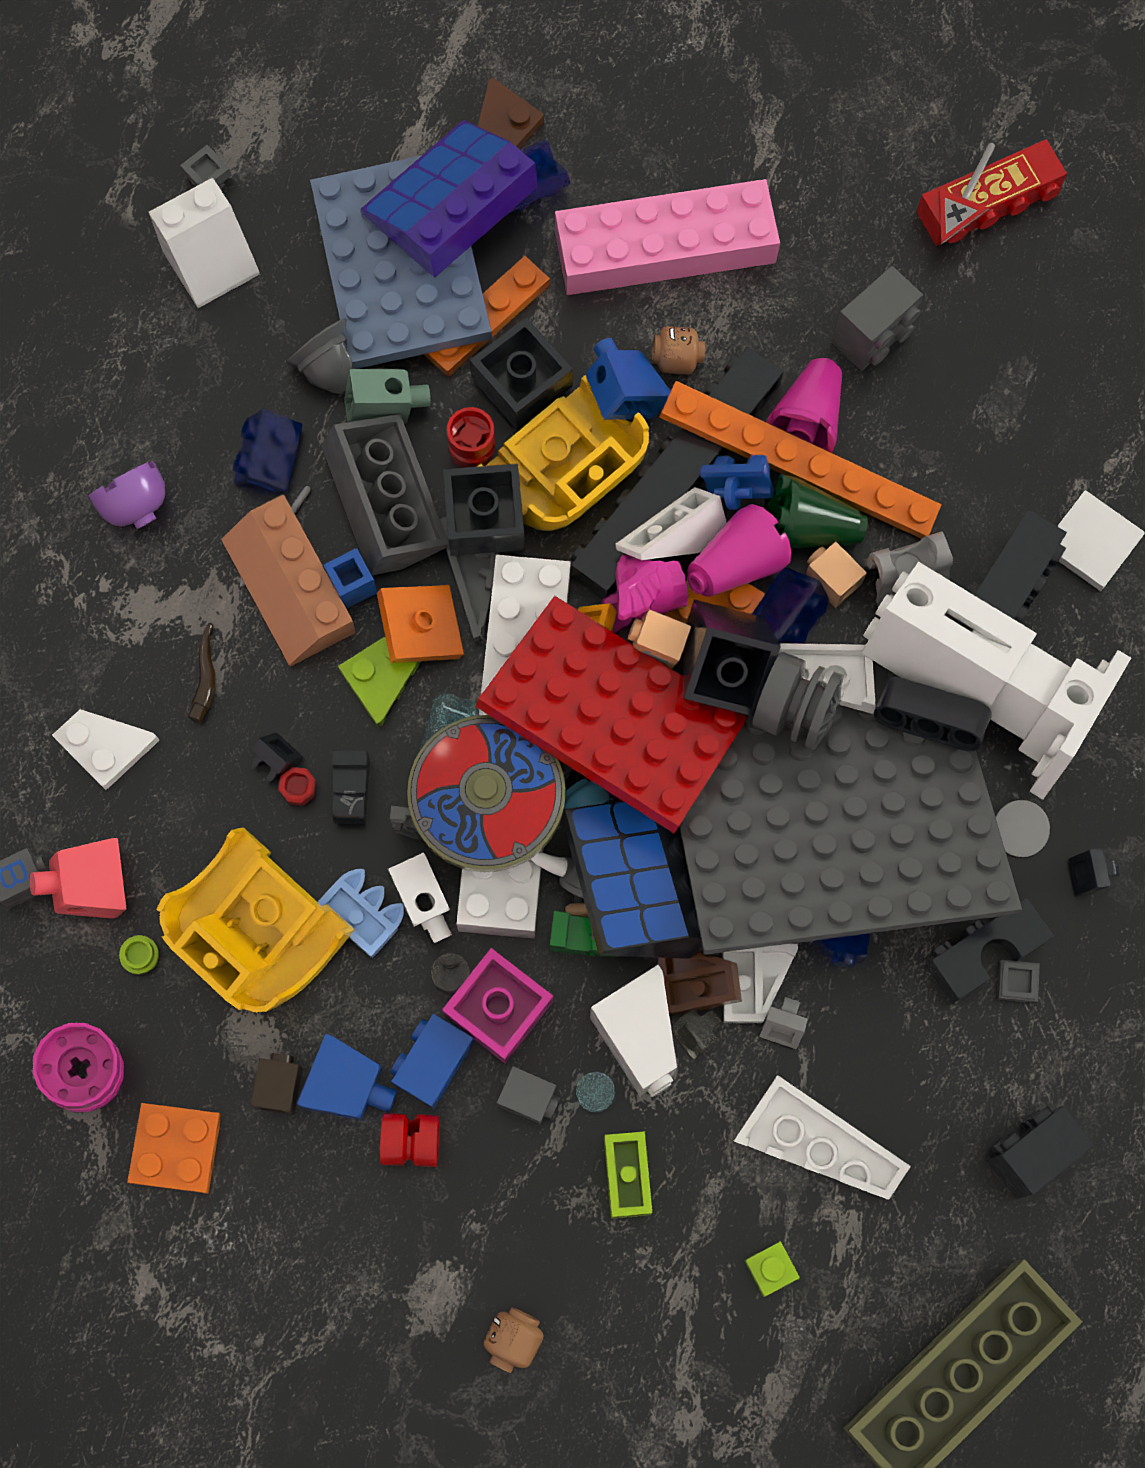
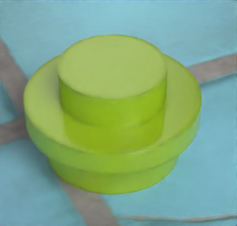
(139, 954)

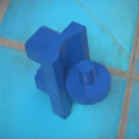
(738, 481)

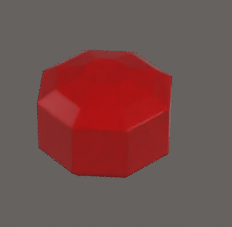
(297, 786)

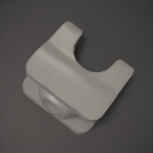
(930, 551)

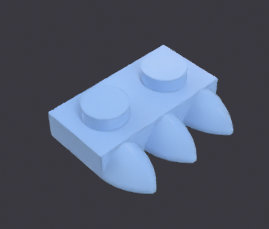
(361, 911)

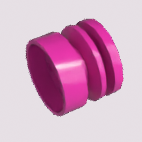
(56, 1062)

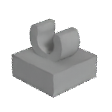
(784, 1025)

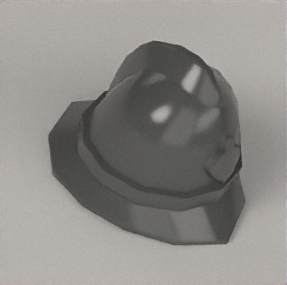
(325, 359)

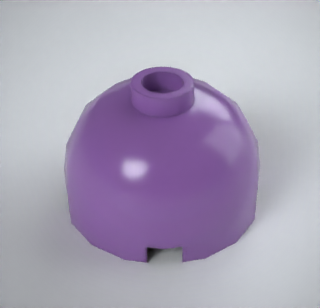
(131, 497)

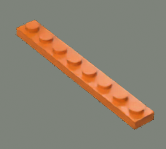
(800, 459)

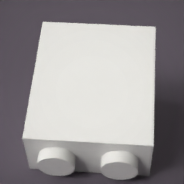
(204, 242)
(639, 1031)

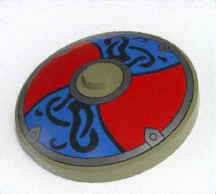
(485, 795)

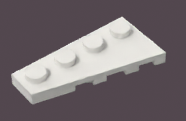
(813, 1137)

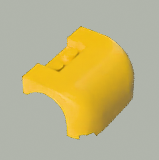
(571, 458)
(250, 927)

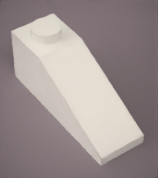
(678, 529)

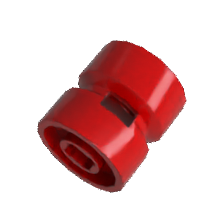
(471, 437)
(410, 1140)

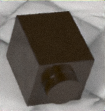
(277, 1084)

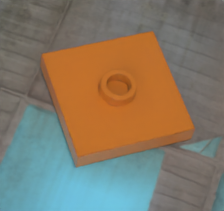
(420, 623)

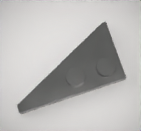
(474, 582)

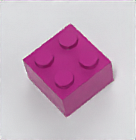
(498, 1005)

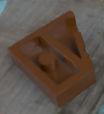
(508, 114)
(699, 983)

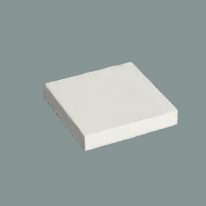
(1096, 540)

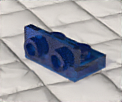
(792, 605)

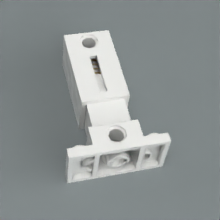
(971, 649)

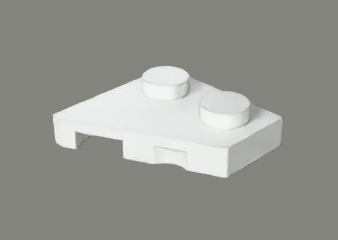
(104, 745)
(760, 978)

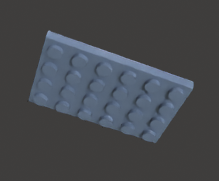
(380, 290)

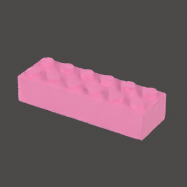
(666, 237)

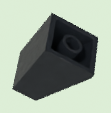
(727, 657)

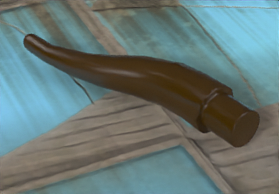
(207, 681)

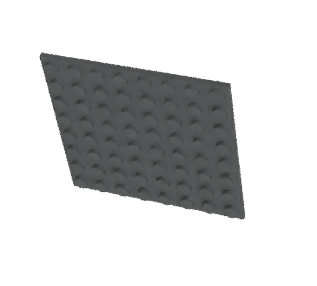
(842, 836)

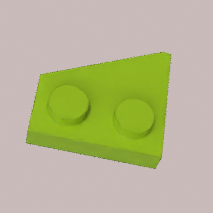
(377, 679)

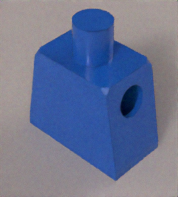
(625, 383)
(344, 1083)

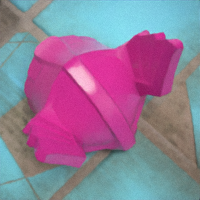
(644, 587)

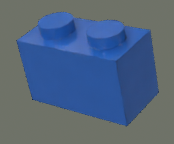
(431, 1061)

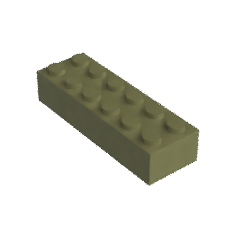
(964, 1372)

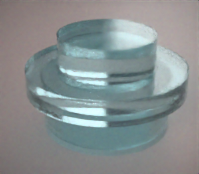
(595, 1091)

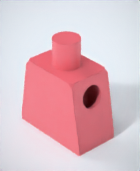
(84, 880)

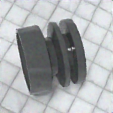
(798, 701)

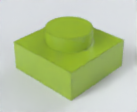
(772, 1269)

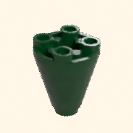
(813, 516)

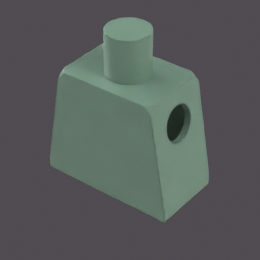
(382, 393)

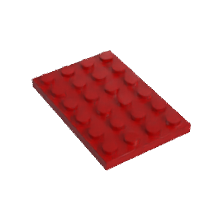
(610, 713)

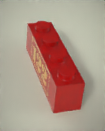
(1003, 187)

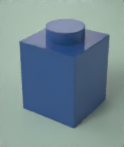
(351, 578)

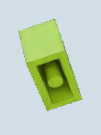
(627, 1175)

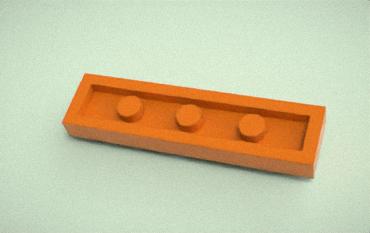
(502, 302)

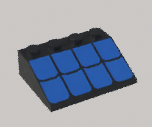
(633, 882)

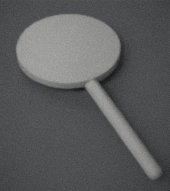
(1023, 828)

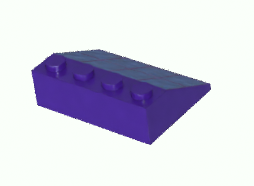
(452, 195)

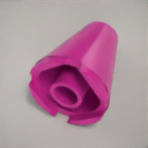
(812, 405)
(740, 553)

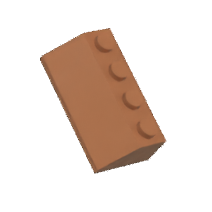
(287, 581)

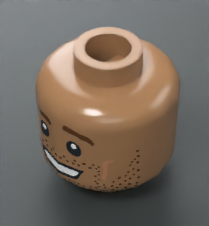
(677, 350)
(513, 1339)

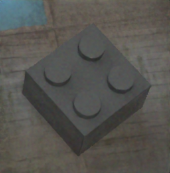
(877, 319)

